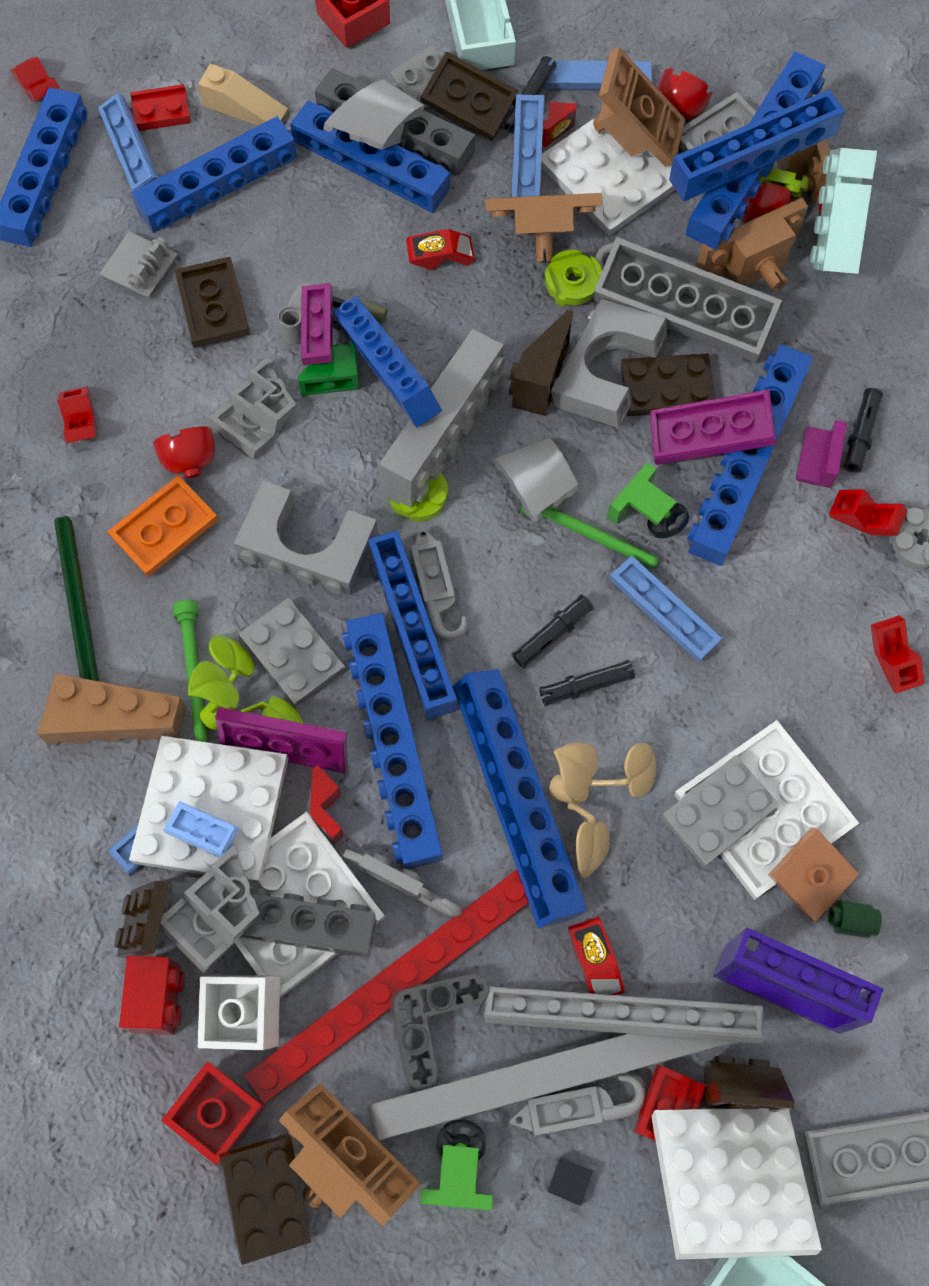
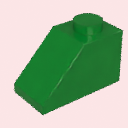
(333, 376)

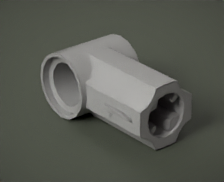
(290, 318)

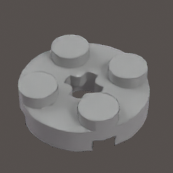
(906, 545)

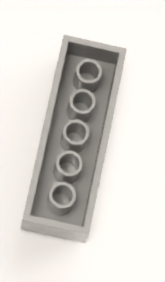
(689, 299)
(461, 393)

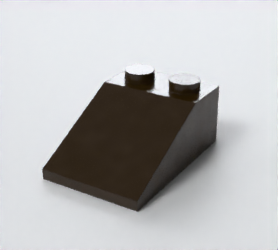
(540, 366)
(745, 1085)

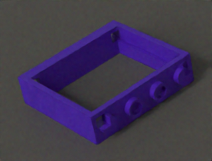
(798, 982)

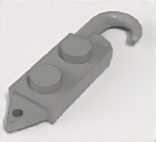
(435, 583)
(404, 882)
(578, 1108)

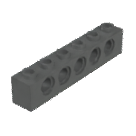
(426, 135)
(354, 942)

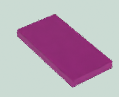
(712, 427)
(301, 742)

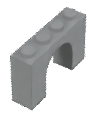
(607, 328)
(334, 567)

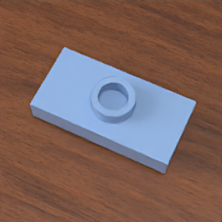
(201, 829)

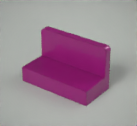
(821, 455)

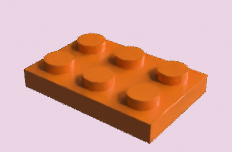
(163, 526)

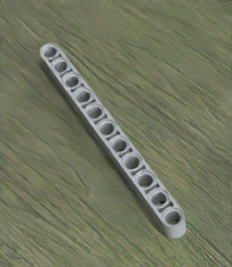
(529, 1081)

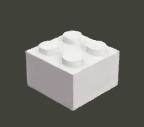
(239, 1012)

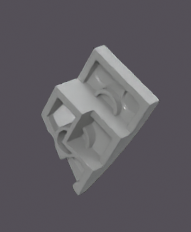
(375, 115)
(254, 410)
(538, 476)
(212, 912)

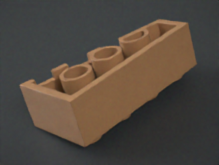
(96, 710)

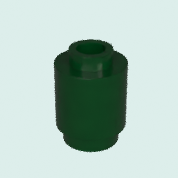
(855, 919)

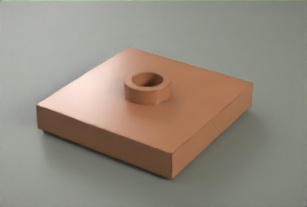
(813, 874)

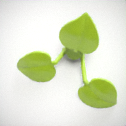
(211, 683)

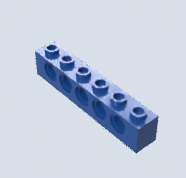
(756, 145)
(40, 166)
(391, 168)
(215, 174)
(387, 361)
(412, 625)

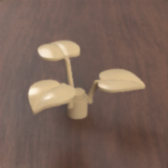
(577, 766)

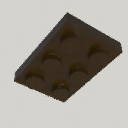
(469, 95)
(212, 302)
(666, 381)
(142, 920)
(264, 1198)

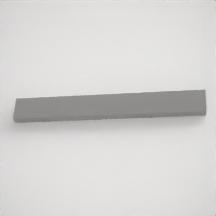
(625, 1014)

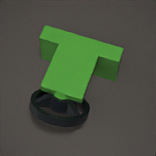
(650, 502)
(459, 1170)

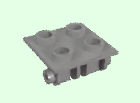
(416, 73)
(139, 263)

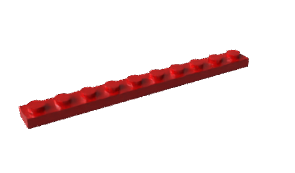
(375, 996)

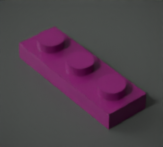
(317, 324)

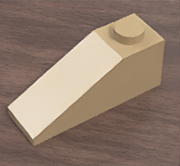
(237, 97)

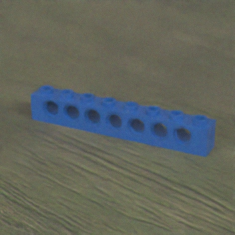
(720, 207)
(714, 544)
(372, 632)
(519, 798)

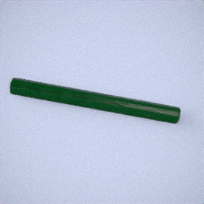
(76, 599)

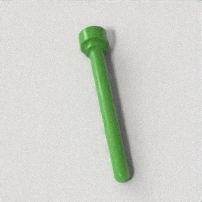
(598, 536)
(186, 613)

